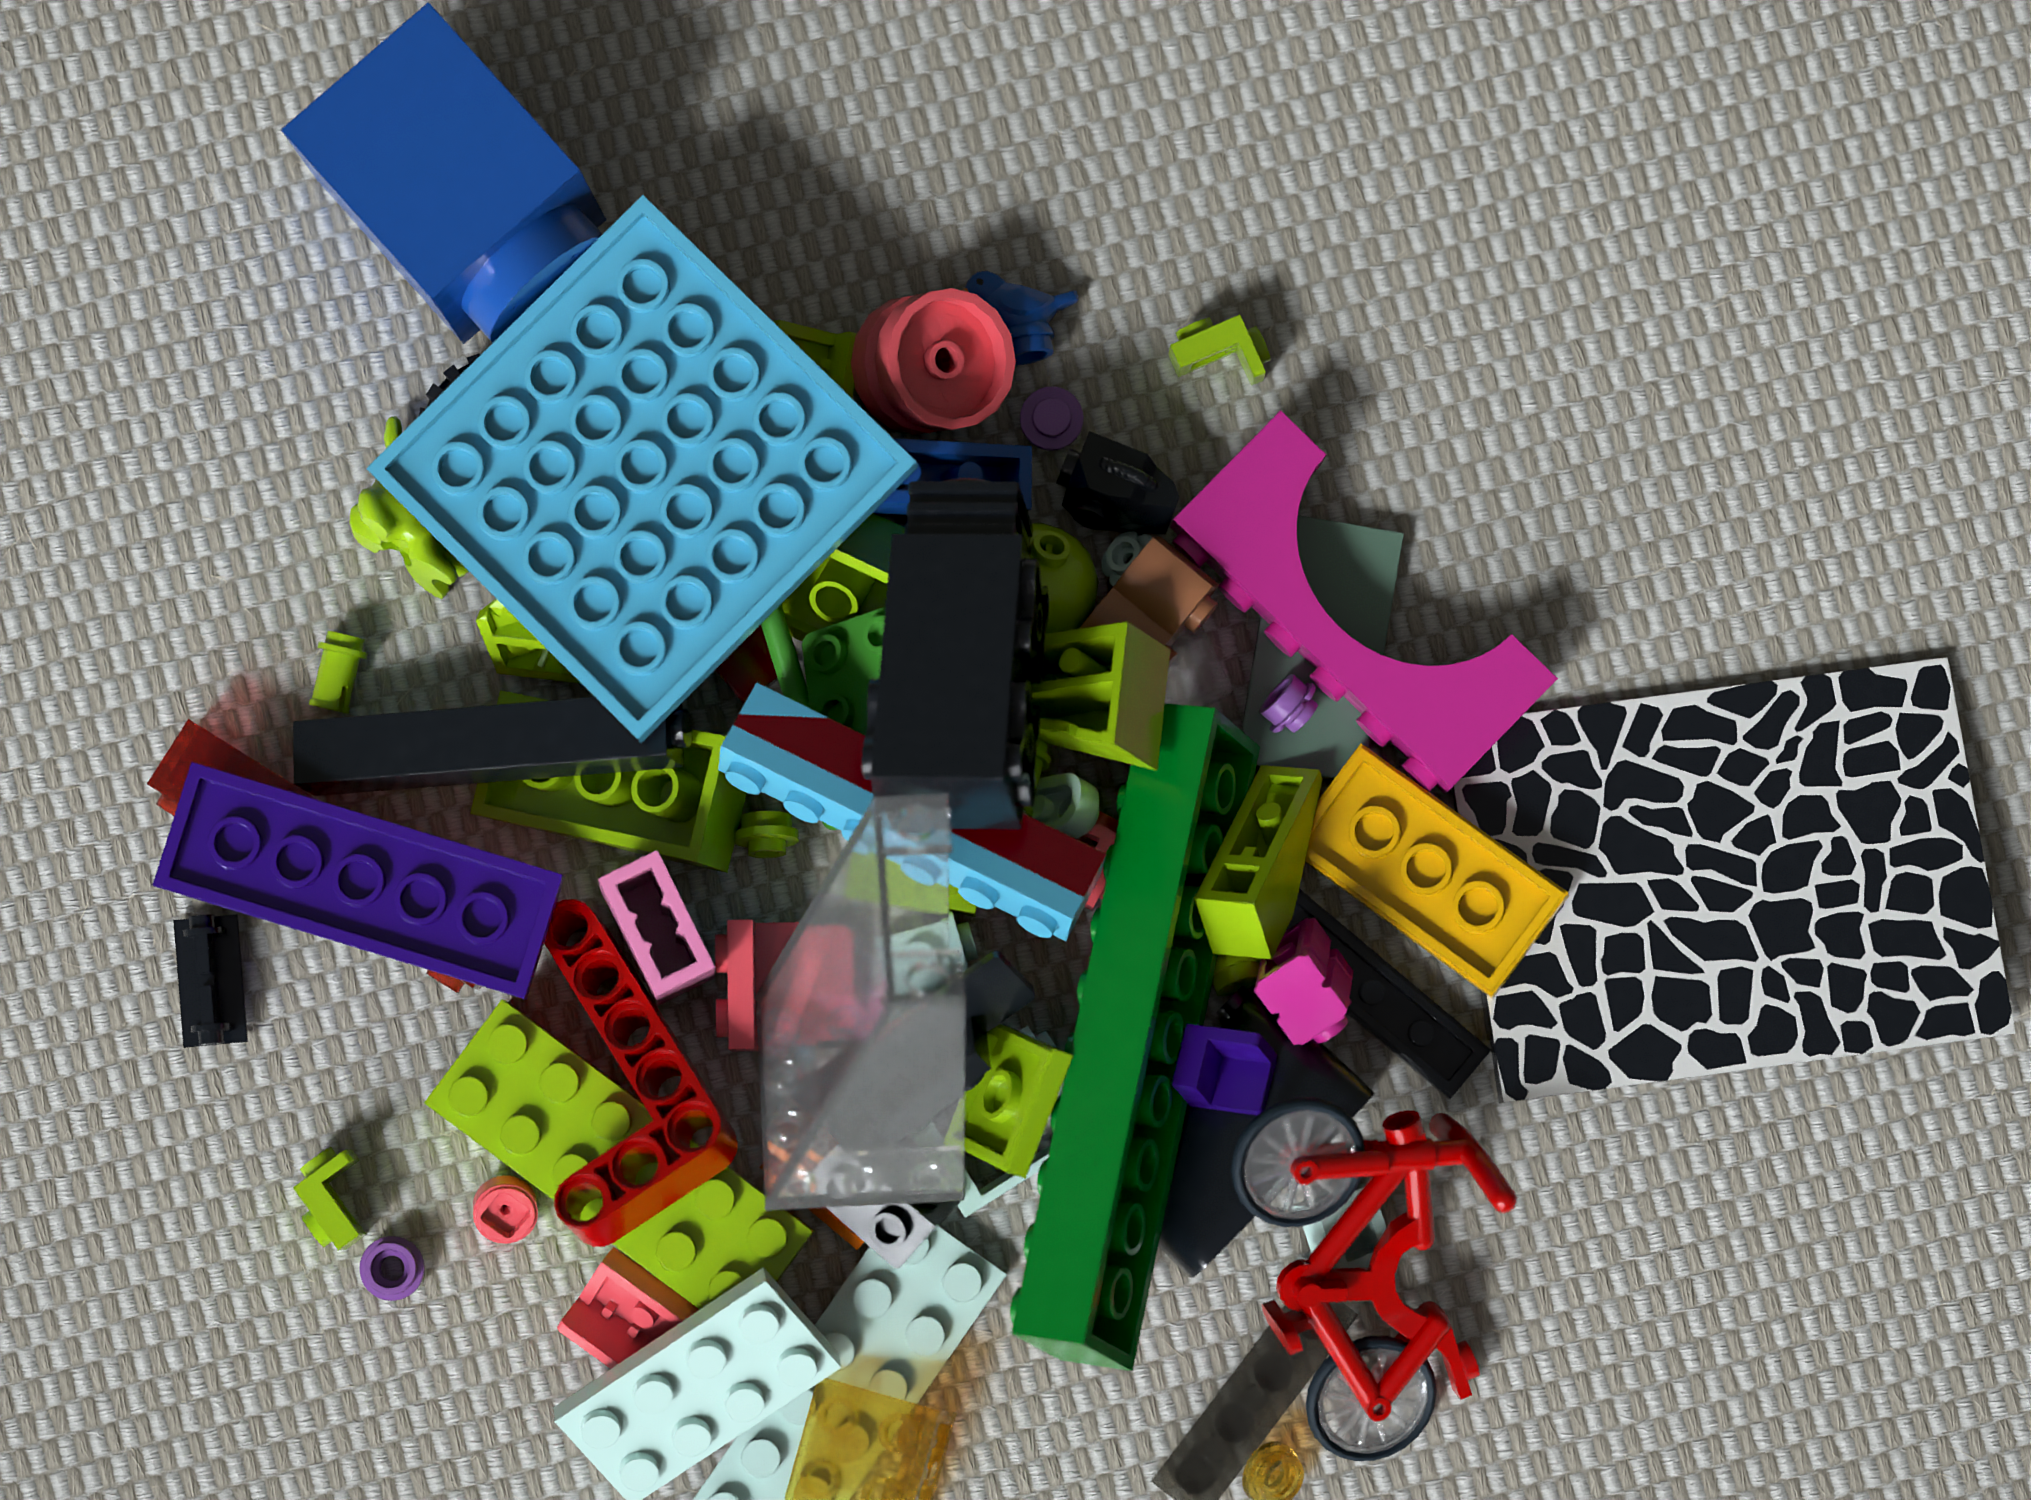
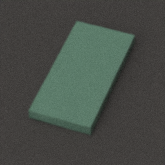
(1354, 581)

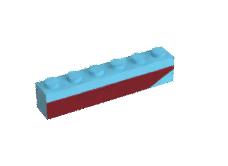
(819, 776)

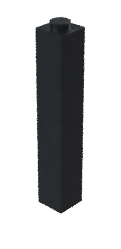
(478, 746)

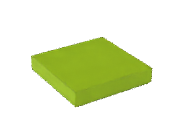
(1013, 1100)

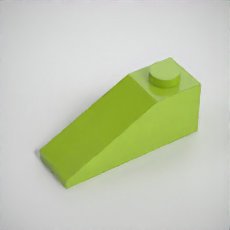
(1260, 864)

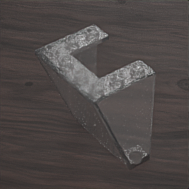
(849, 1032)

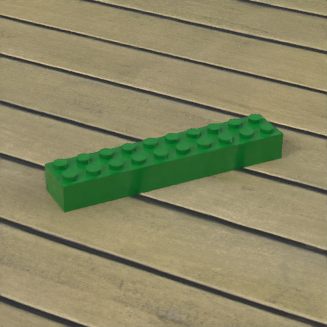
(1117, 1108)

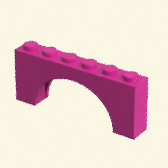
(1431, 714)

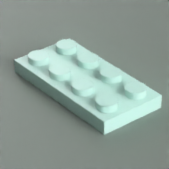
(697, 1387)

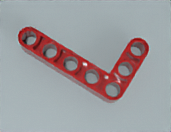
(647, 1068)

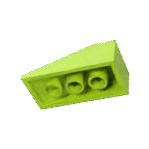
(678, 811)

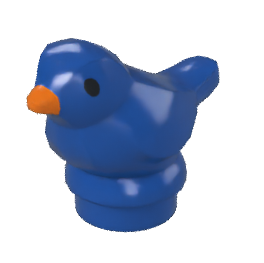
(1023, 312)

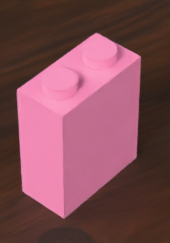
(657, 928)

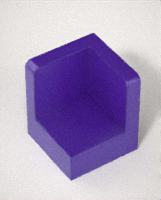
(1224, 1069)

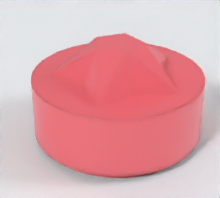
(505, 1209)

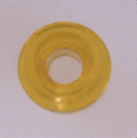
(1273, 1473)

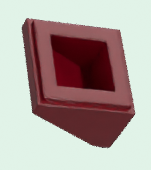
(748, 665)

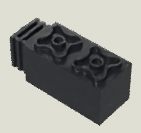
(960, 655)

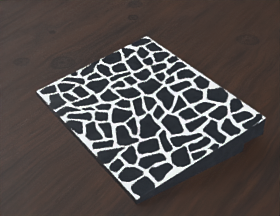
(1741, 881)

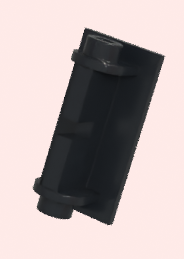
(210, 980)

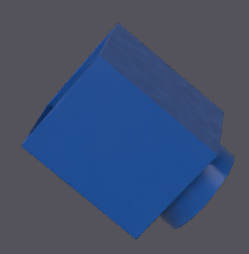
(448, 176)

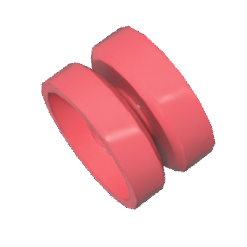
(933, 361)

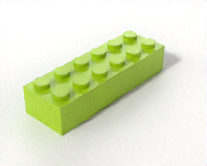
(555, 1112)

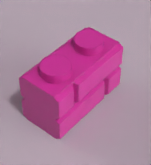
(1306, 984)

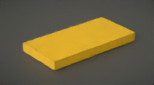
(1429, 871)

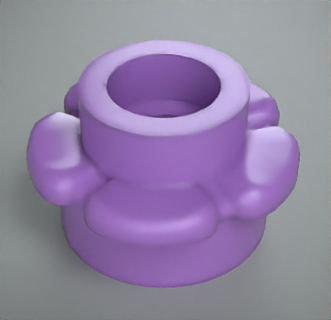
(1289, 704)

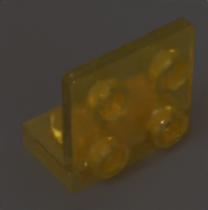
(868, 1446)

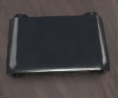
(1202, 1202)

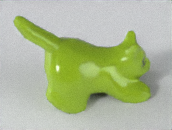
(385, 524)

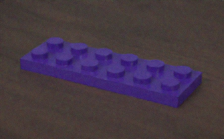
(358, 880)

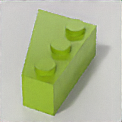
(1104, 692)

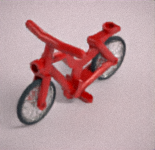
(1303, 1166)

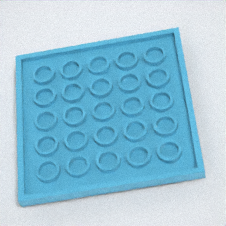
(642, 468)

